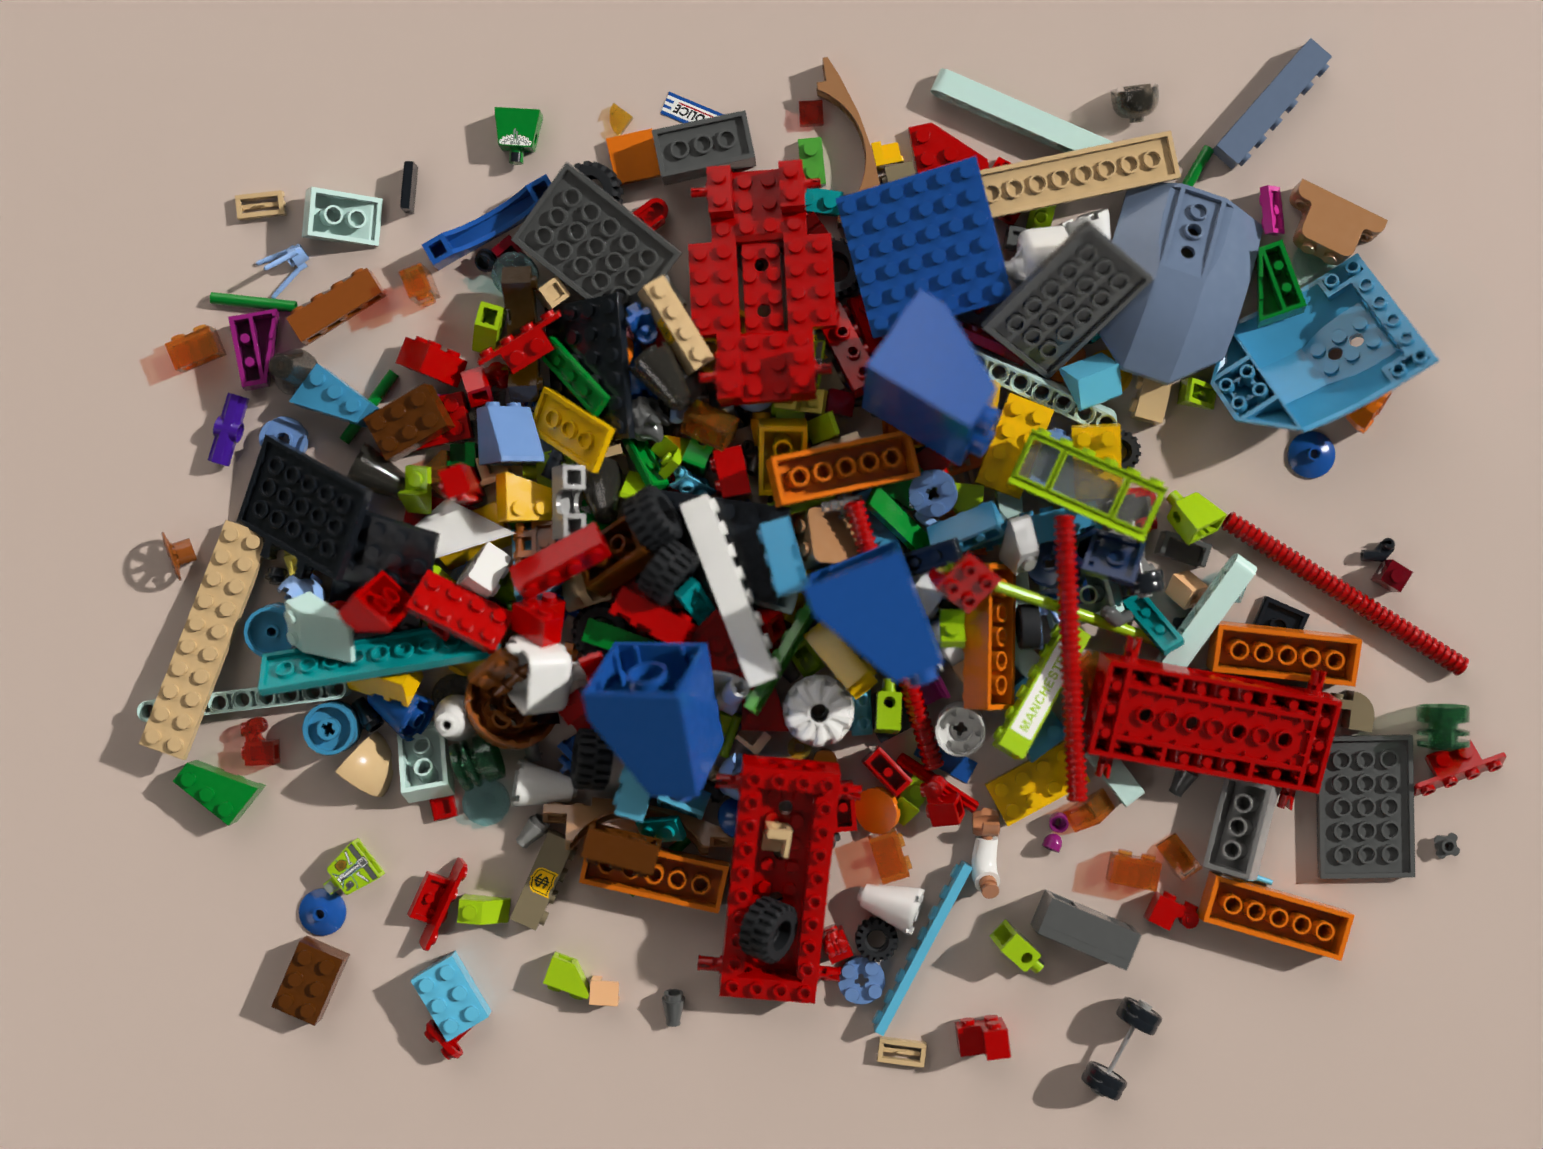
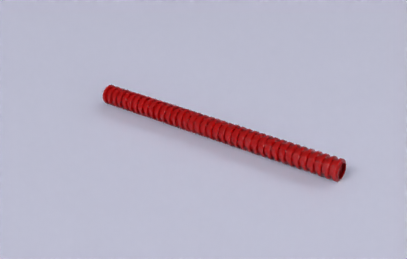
(1346, 595)
(1070, 658)
(912, 695)

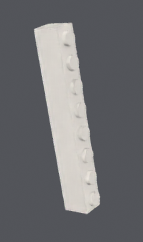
(729, 590)

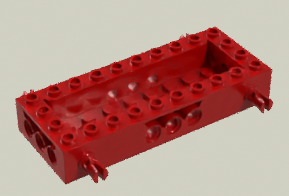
(1219, 702)
(800, 878)

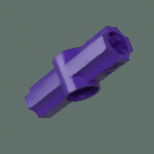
(228, 429)

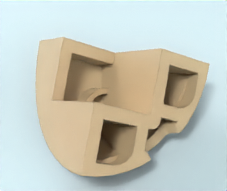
(369, 766)

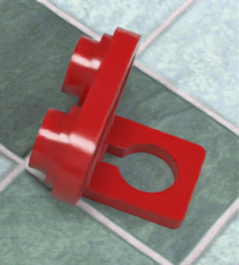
(653, 213)
(451, 1048)

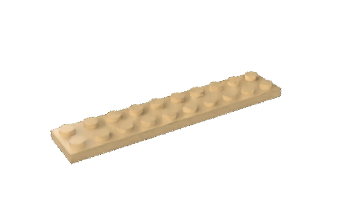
(1080, 174)
(204, 642)

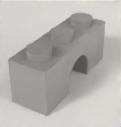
(566, 487)

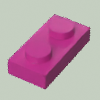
(1272, 210)

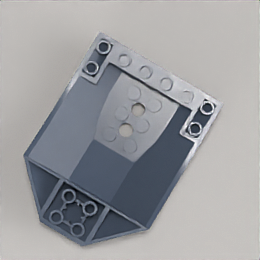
(1193, 303)

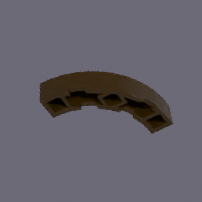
(520, 300)

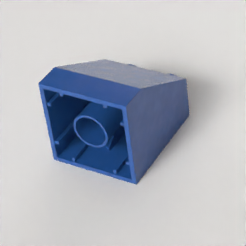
(932, 383)
(878, 612)
(658, 714)

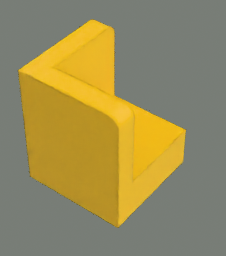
(886, 155)

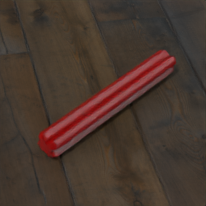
(918, 770)

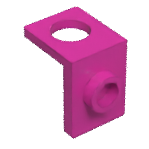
(934, 691)

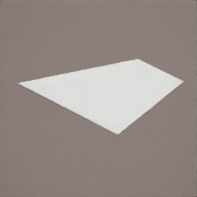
(460, 528)

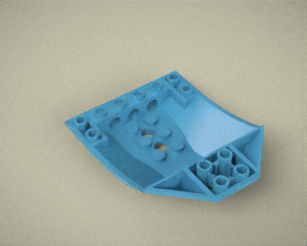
(1284, 369)

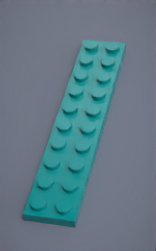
(374, 658)

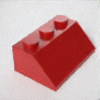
(376, 605)

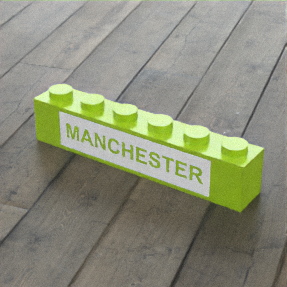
(1034, 699)

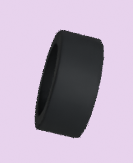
(1028, 626)

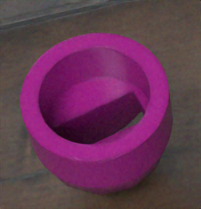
(1063, 823)
(1052, 842)

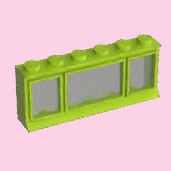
(1088, 484)

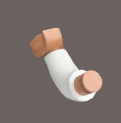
(984, 872)

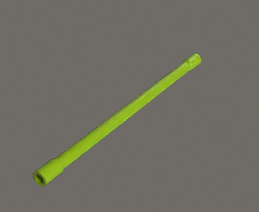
(1051, 604)

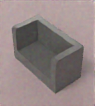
(1174, 547)

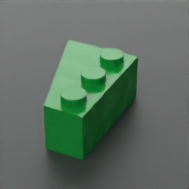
(1277, 286)
(218, 790)

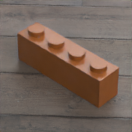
(335, 306)

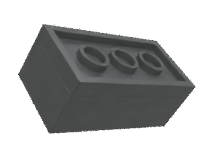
(692, 146)
(1085, 929)

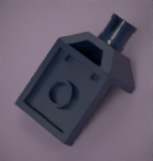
(1107, 557)

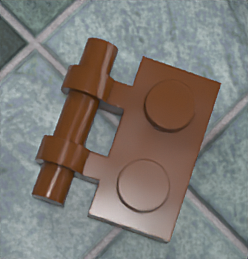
(540, 536)
(495, 668)

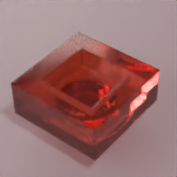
(811, 113)

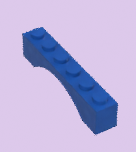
(464, 239)

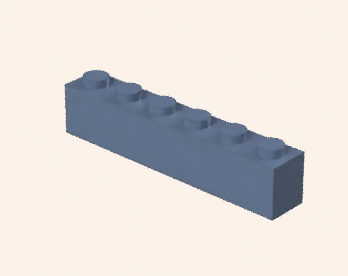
(1271, 103)

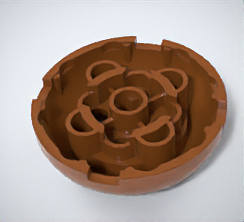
(497, 725)

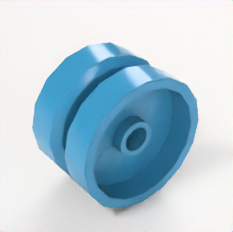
(261, 628)
(318, 729)

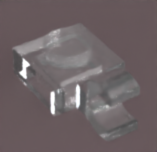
(837, 506)

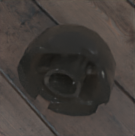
(1135, 101)

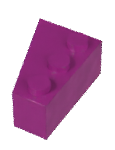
(254, 346)

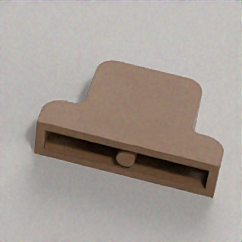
(1331, 224)
(824, 538)

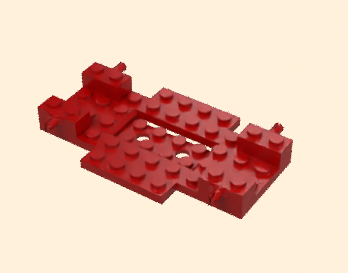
(758, 214)

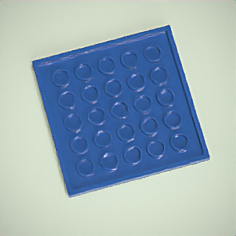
(926, 236)

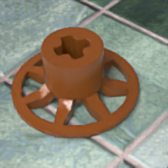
(179, 553)

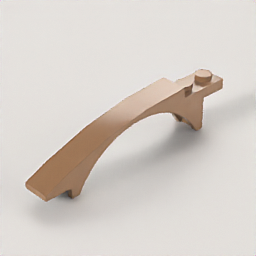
(835, 92)
(580, 816)

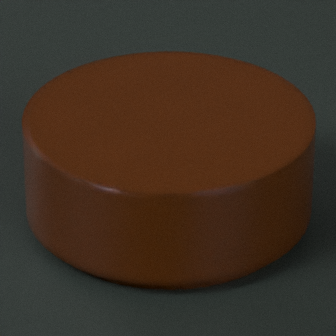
(825, 755)

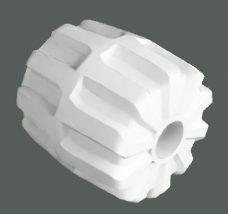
(822, 728)

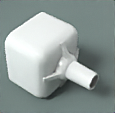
(1033, 249)
(548, 677)

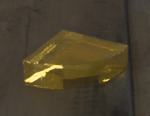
(619, 119)

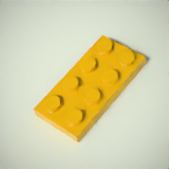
(572, 429)
(1012, 431)
(1030, 785)

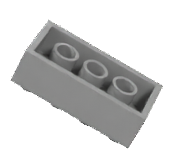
(1241, 828)

